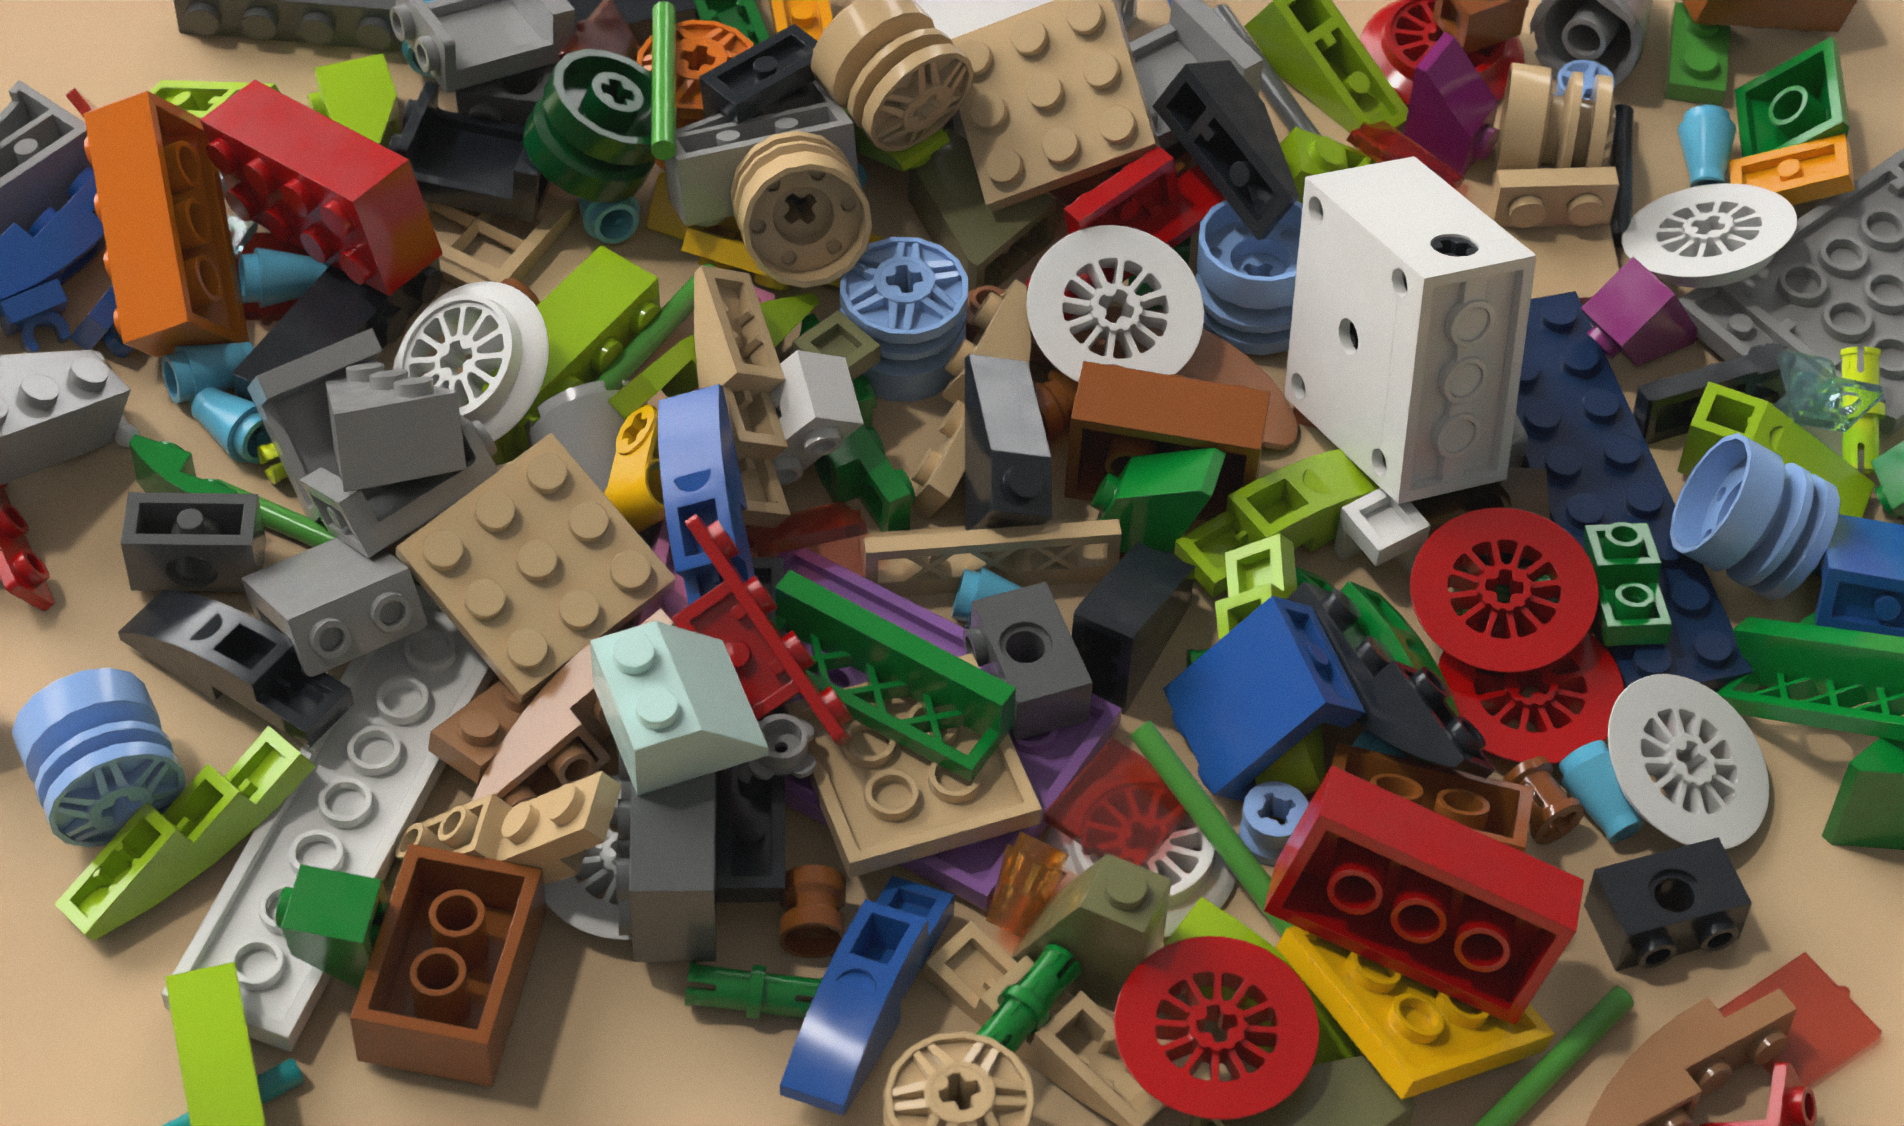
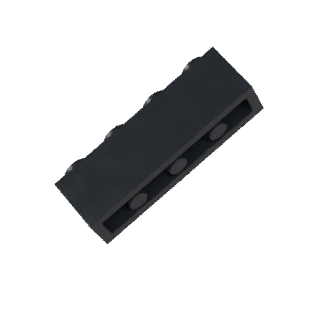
(333, 312)

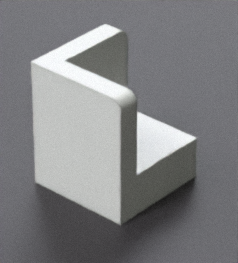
(1381, 530)

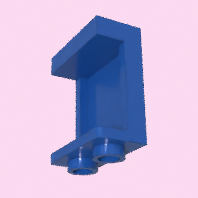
(1863, 577)
(1260, 695)

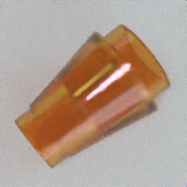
(1025, 883)

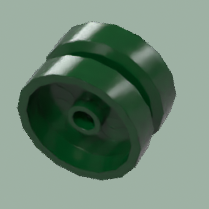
(594, 126)

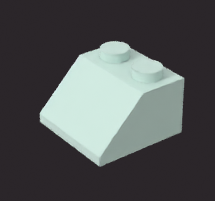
(673, 704)

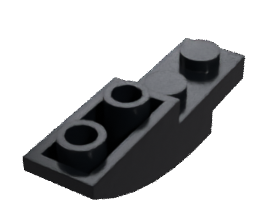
(237, 656)
(1399, 700)

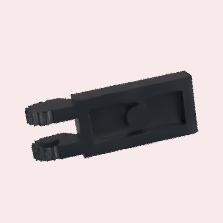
(1669, 404)

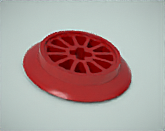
(1405, 33)
(1525, 536)
(1580, 715)
(1216, 963)

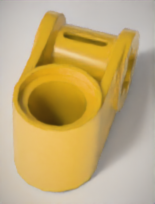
(635, 473)

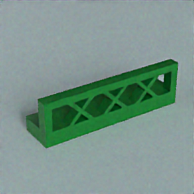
(1822, 660)
(905, 668)

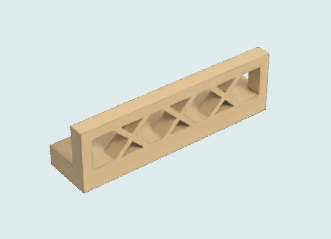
(935, 558)

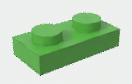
(1696, 59)

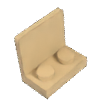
(1564, 222)

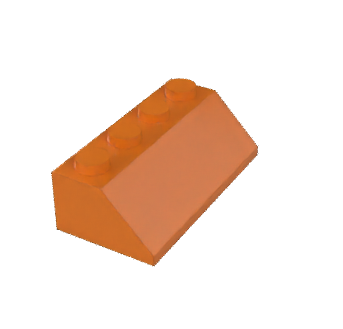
(163, 227)

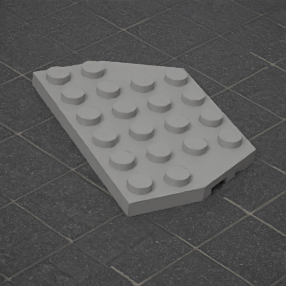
(1825, 289)

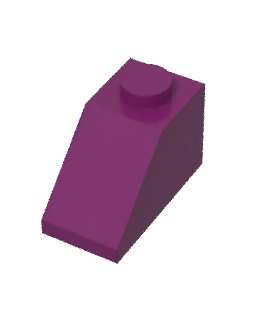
(1451, 107)
(1638, 316)

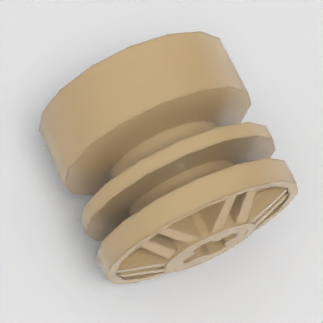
(892, 71)
(1554, 128)
(807, 240)
(958, 1083)

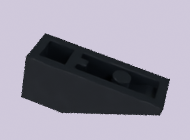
(1231, 141)
(1004, 447)

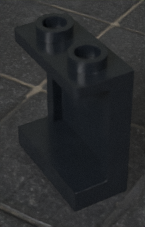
(759, 75)
(469, 160)

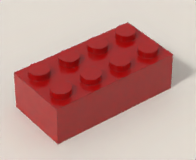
(321, 187)
(1424, 895)

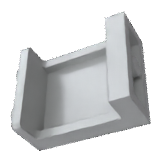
(1191, 36)
(482, 39)
(296, 407)
(385, 513)
(336, 603)

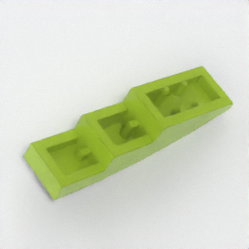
(677, 368)
(167, 850)
(214, 1047)

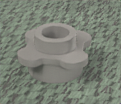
(788, 733)

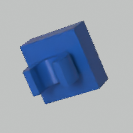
(35, 309)
(100, 323)

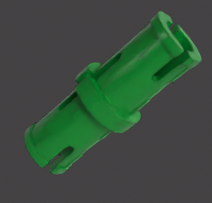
(750, 990)
(1027, 1004)

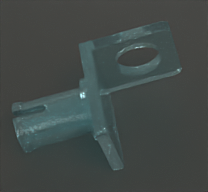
(1816, 393)

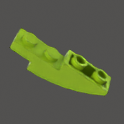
(1296, 501)
(1253, 577)

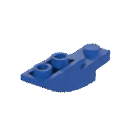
(56, 243)
(702, 479)
(863, 993)

